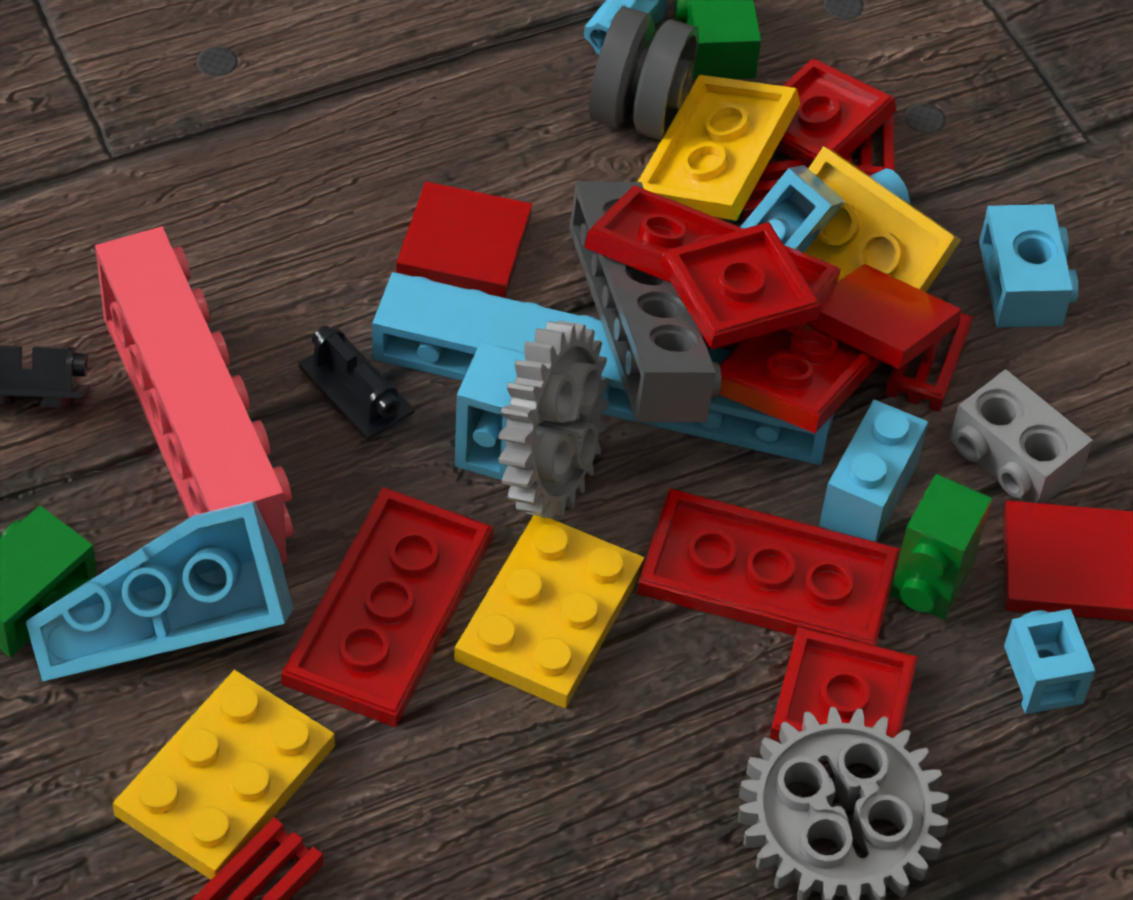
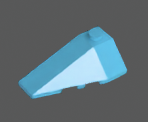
(183, 589)

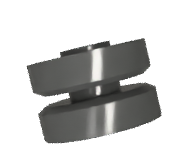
(643, 72)

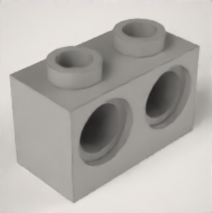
(1020, 439)

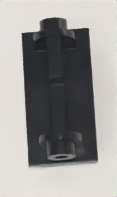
(50, 378)
(353, 384)

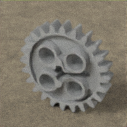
(554, 419)
(895, 794)

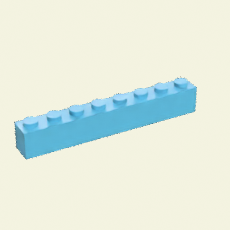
(441, 326)

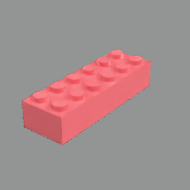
(185, 384)

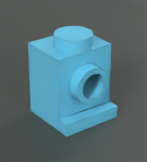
(1049, 660)

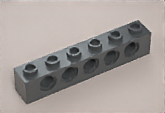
(645, 322)

